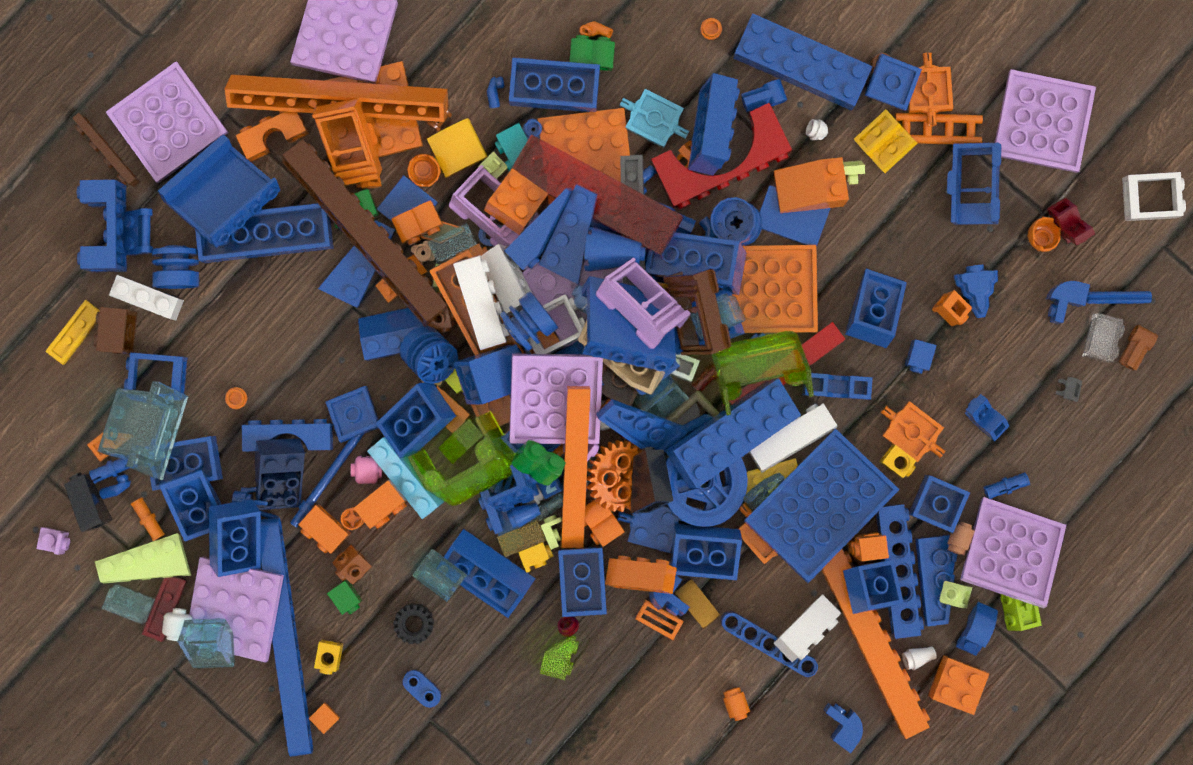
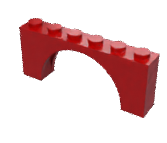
(767, 145)

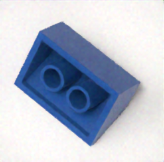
(384, 332)

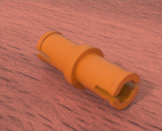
(147, 519)

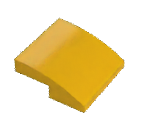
(885, 141)
(457, 147)

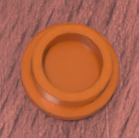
(711, 29)
(236, 398)

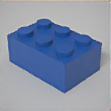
(415, 419)
(192, 456)
(234, 537)
(706, 551)
(582, 581)

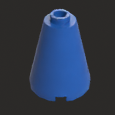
(610, 250)

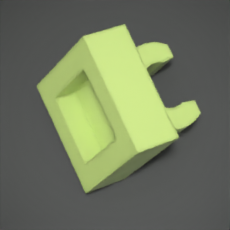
(494, 165)
(852, 169)

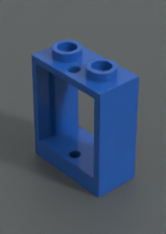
(178, 373)

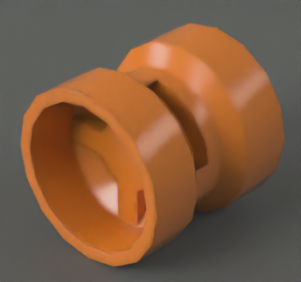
(350, 520)

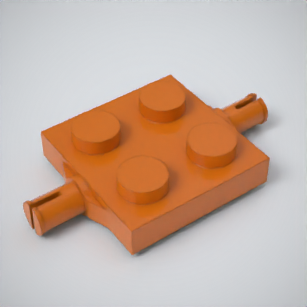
(932, 91)
(913, 431)
(754, 542)

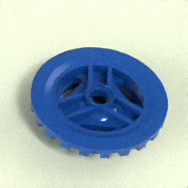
(719, 500)

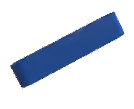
(758, 640)

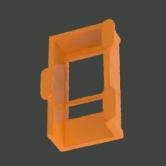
(354, 171)

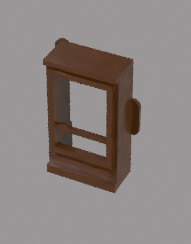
(703, 288)

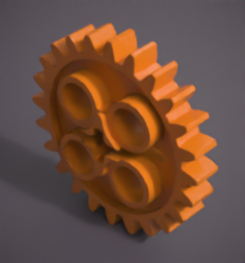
(618, 475)

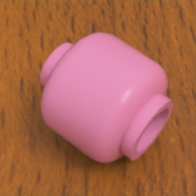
(366, 470)

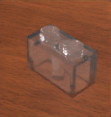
(1103, 338)

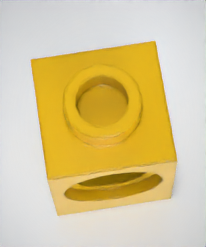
(889, 458)
(331, 647)

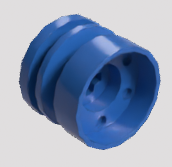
(726, 215)
(175, 267)
(528, 321)
(428, 354)

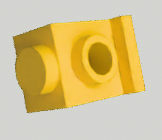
(535, 556)

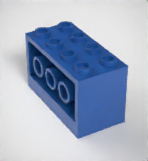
(699, 253)

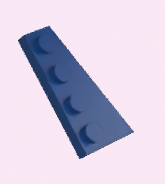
(567, 245)
(935, 567)

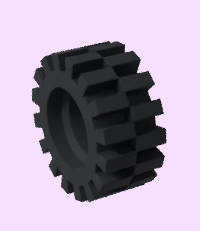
(404, 633)

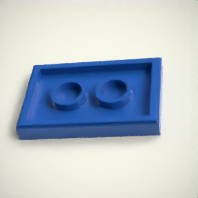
(798, 226)

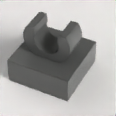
(1072, 389)

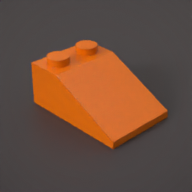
(811, 186)

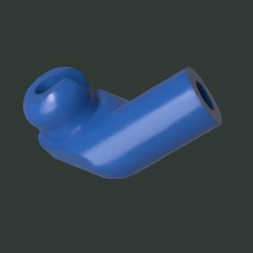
(492, 92)

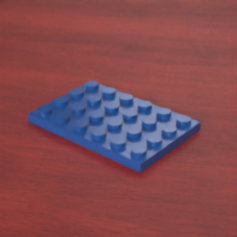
(821, 505)

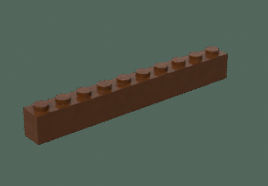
(364, 233)

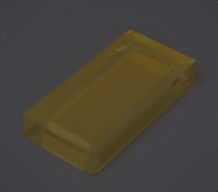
(521, 538)

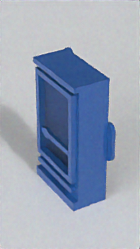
(974, 212)

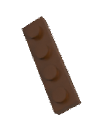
(98, 143)

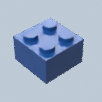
(939, 503)
(873, 586)

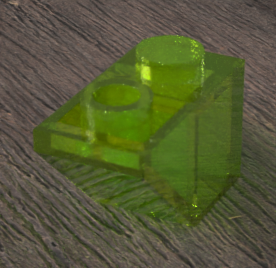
(461, 441)
(557, 658)

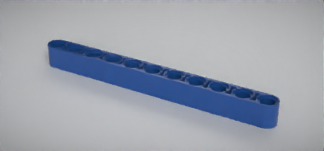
(286, 644)

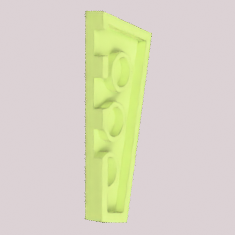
(153, 560)

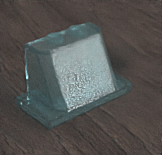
(144, 427)

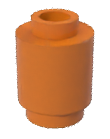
(736, 703)

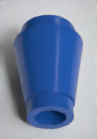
(523, 514)

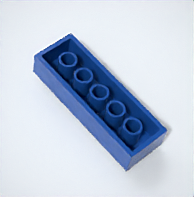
(802, 62)
(273, 233)
(732, 436)

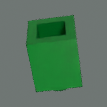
(345, 597)

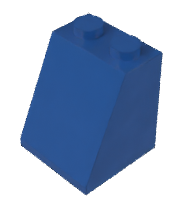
(486, 374)

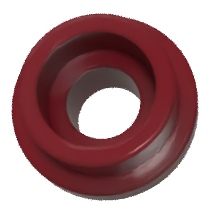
(568, 626)

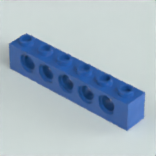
(914, 624)

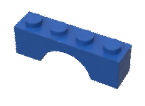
(315, 436)

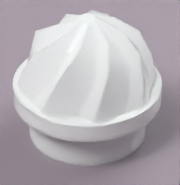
(816, 129)

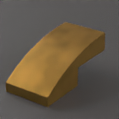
(699, 604)

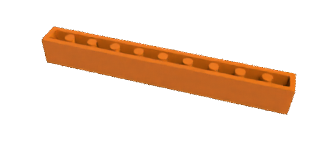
(305, 95)
(878, 653)

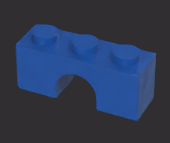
(840, 386)

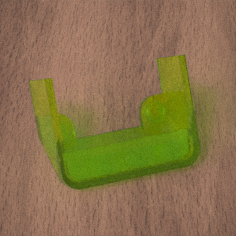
(760, 361)
(492, 468)

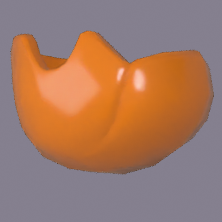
(423, 170)
(1044, 234)

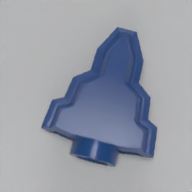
(977, 287)

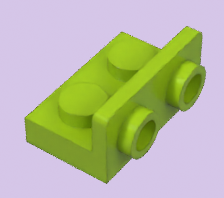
(1019, 614)

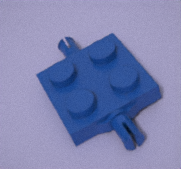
(652, 529)

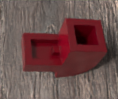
(1069, 221)

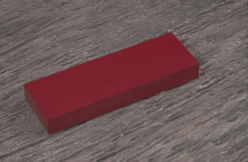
(166, 599)

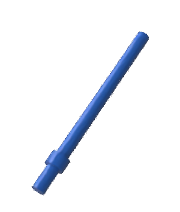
(306, 506)

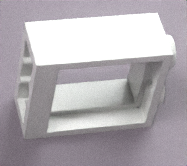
(1131, 197)
(579, 323)

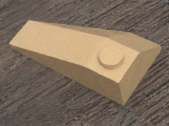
(637, 377)

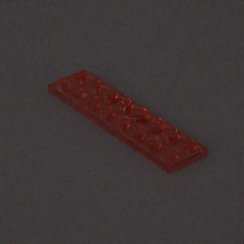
(616, 203)

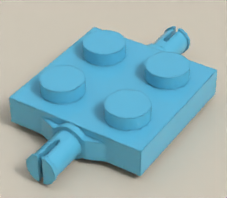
(654, 118)

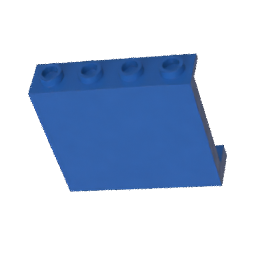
(218, 191)
(615, 338)

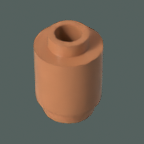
(961, 539)

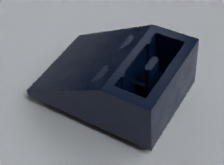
(279, 473)

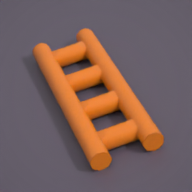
(949, 120)

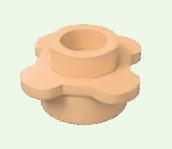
(417, 249)

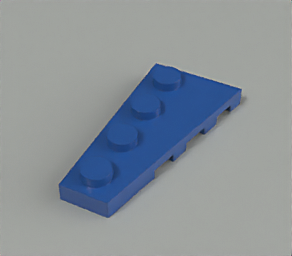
(352, 275)
(640, 426)

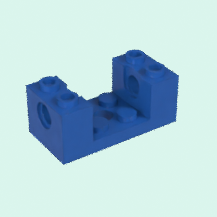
(113, 197)

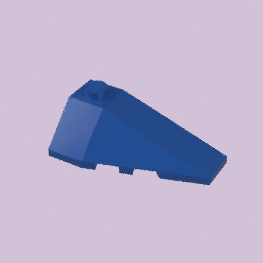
(533, 240)

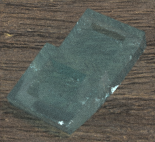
(762, 490)

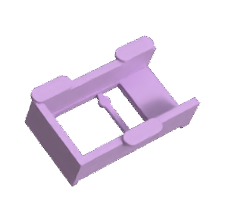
(466, 210)
(649, 328)

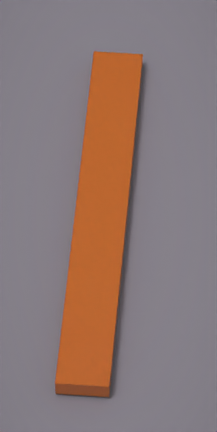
(576, 466)

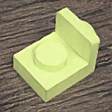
(552, 536)
(955, 594)

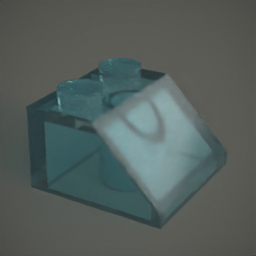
(664, 399)
(207, 643)

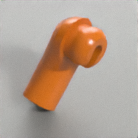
(594, 28)

